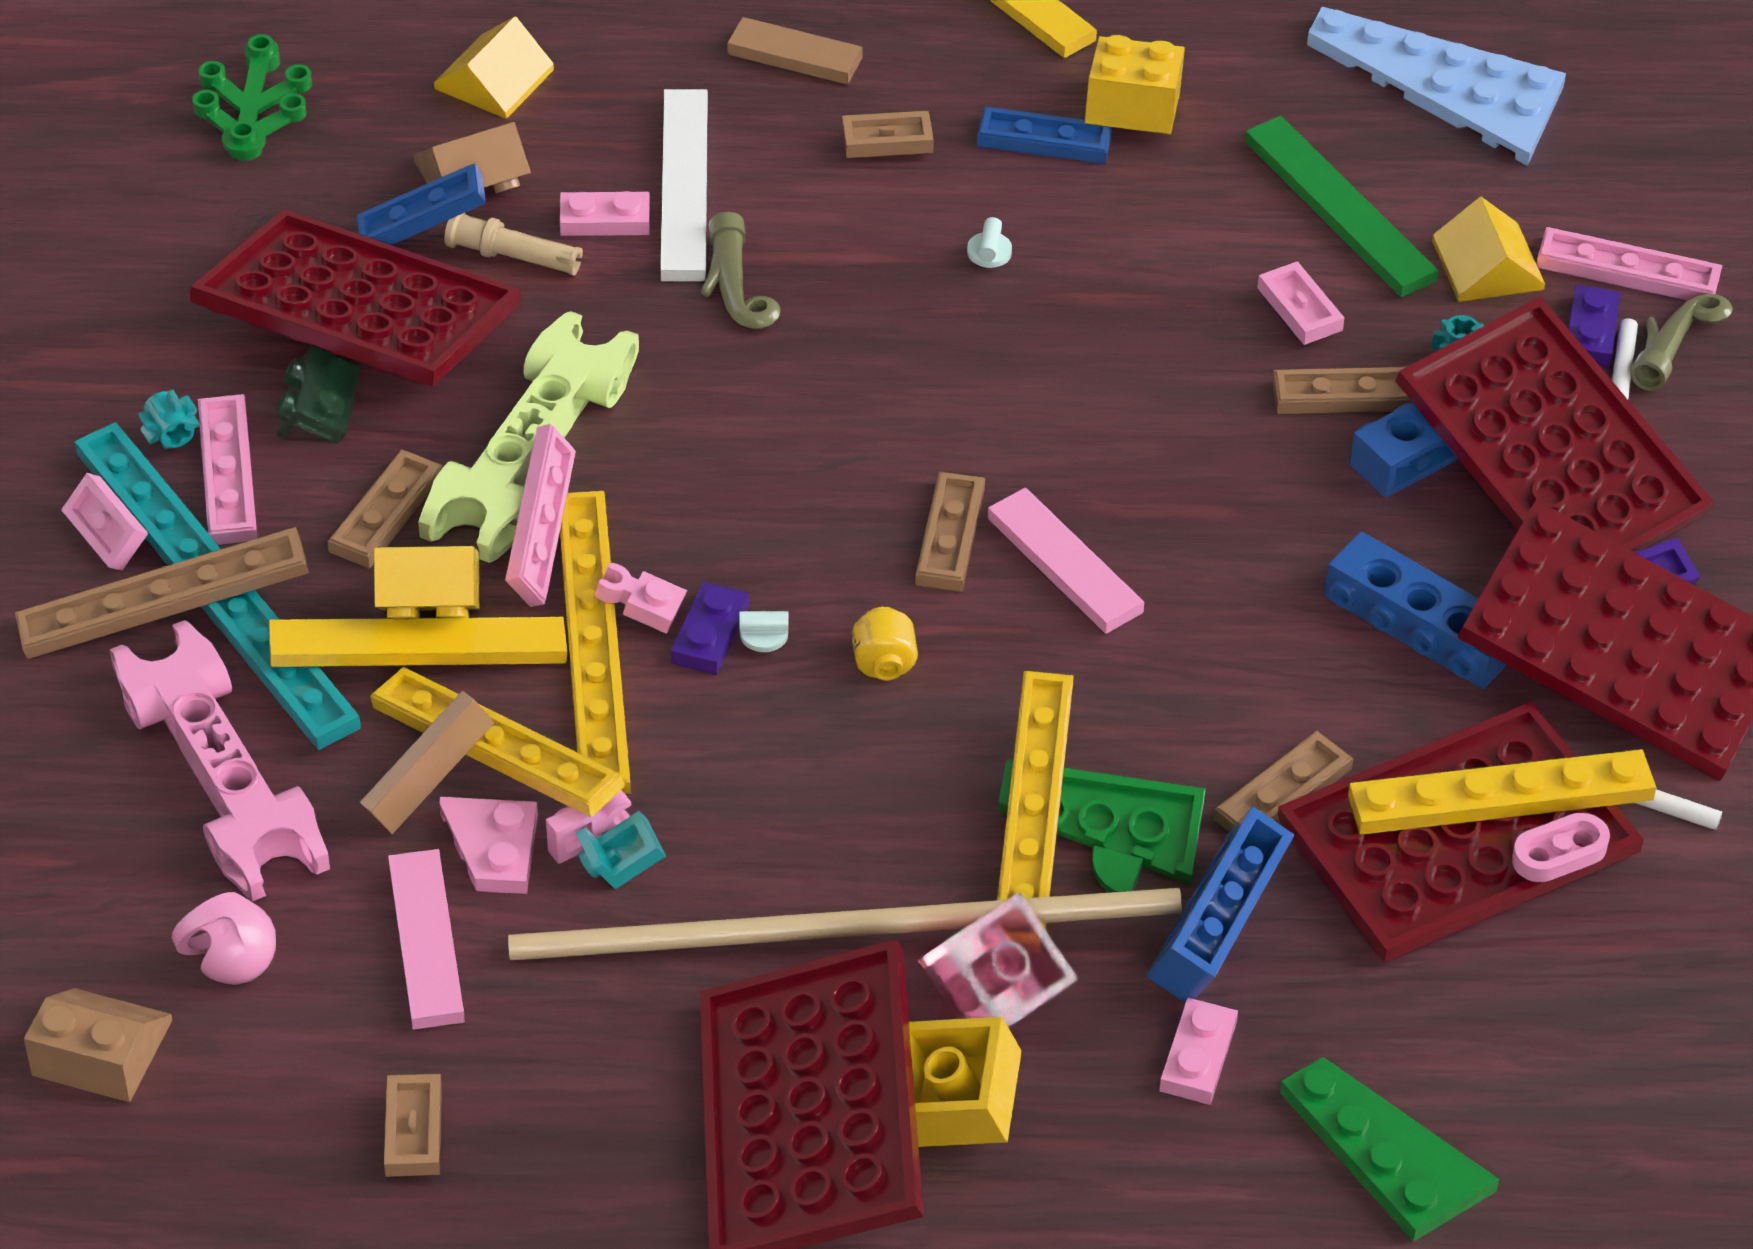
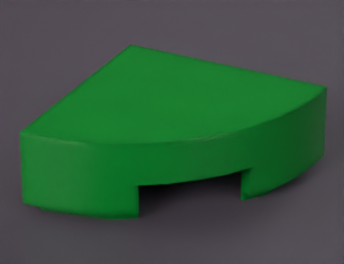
(1115, 869)

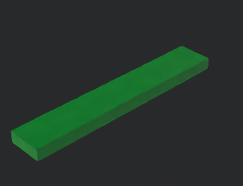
(1341, 206)

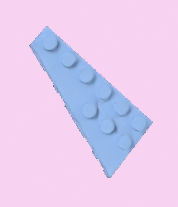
(1455, 82)

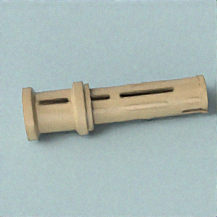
(492, 238)

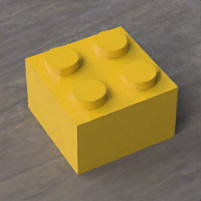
(1134, 84)
(426, 579)
(963, 1080)

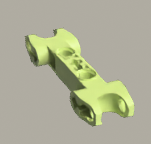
(563, 381)

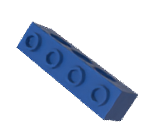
(1398, 450)
(1408, 605)
(1220, 905)

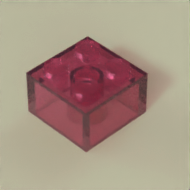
(999, 965)

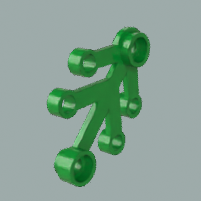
(247, 136)

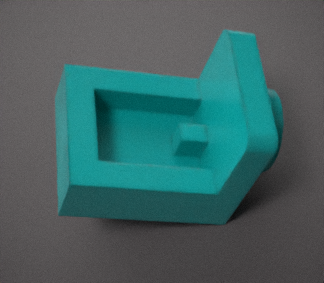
(621, 850)

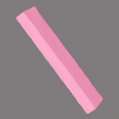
(1627, 265)
(227, 469)
(540, 515)
(1066, 560)
(426, 939)

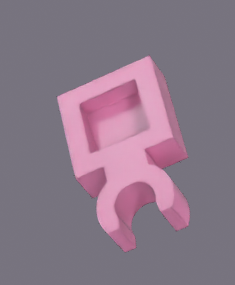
(646, 599)
(563, 826)

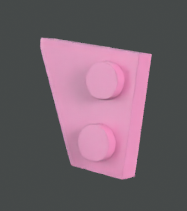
(493, 840)

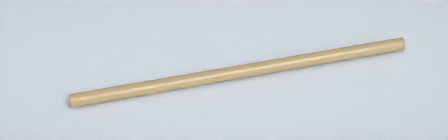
(832, 924)

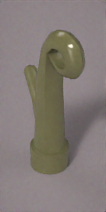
(727, 239)
(1655, 362)

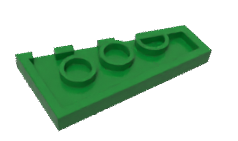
(1129, 817)
(1393, 1156)

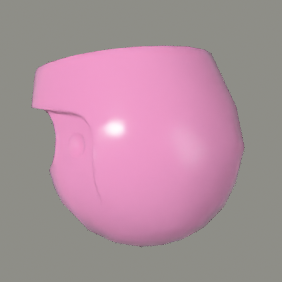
(236, 938)

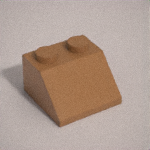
(494, 151)
(94, 1042)

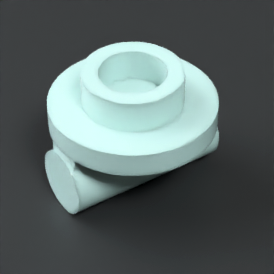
(990, 247)
(764, 629)

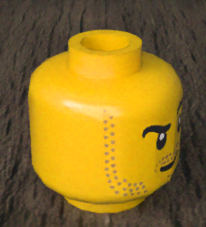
(883, 642)

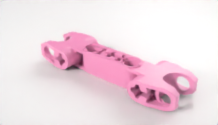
(252, 819)

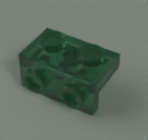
(318, 395)

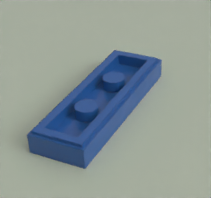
(1043, 135)
(424, 206)

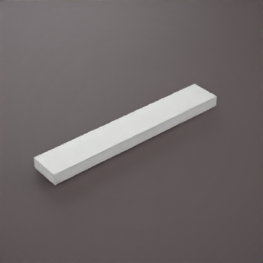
(684, 185)

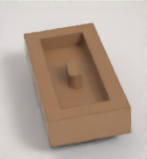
(887, 134)
(413, 1125)

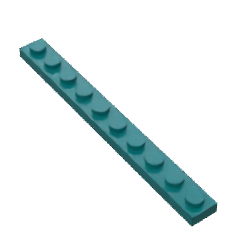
(243, 618)

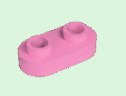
(1557, 849)

